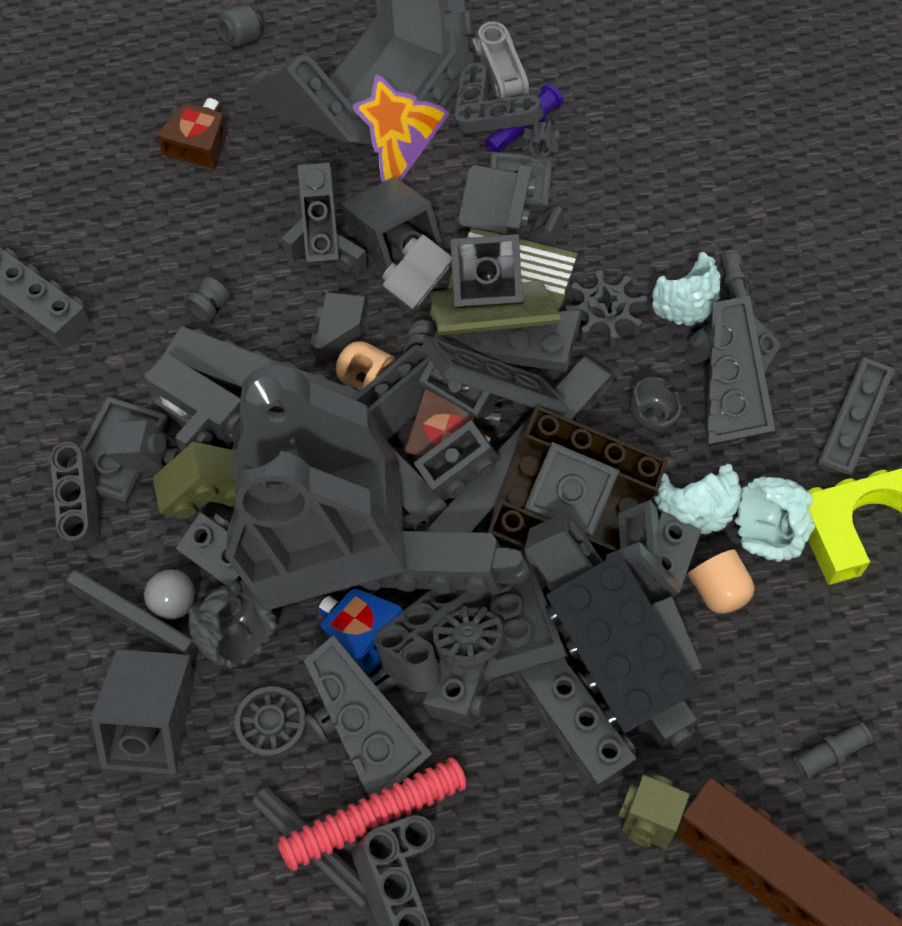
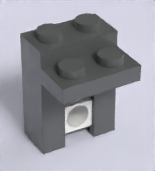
(195, 403)

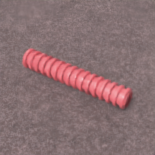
(371, 813)

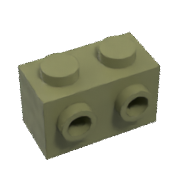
(653, 811)

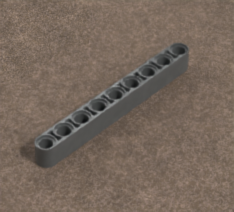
(473, 508)

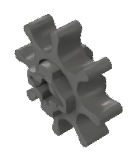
(607, 308)

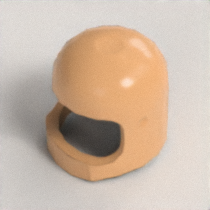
(363, 358)
(723, 582)

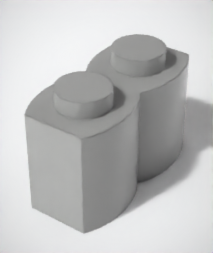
(417, 272)

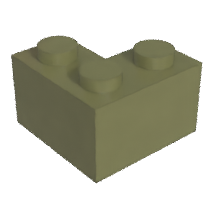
(195, 478)

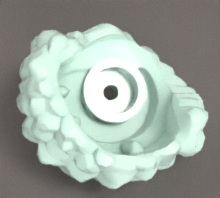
(690, 297)
(702, 504)
(774, 518)

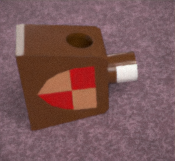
(195, 134)
(435, 423)

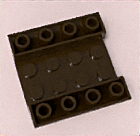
(635, 483)

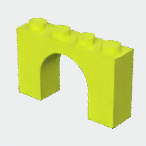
(834, 535)

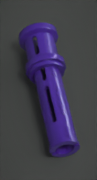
(550, 99)

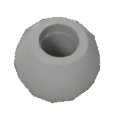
(169, 594)

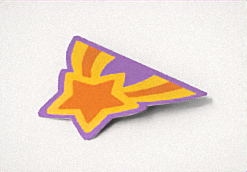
(398, 126)

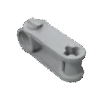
(499, 56)

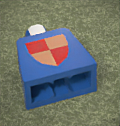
(356, 622)

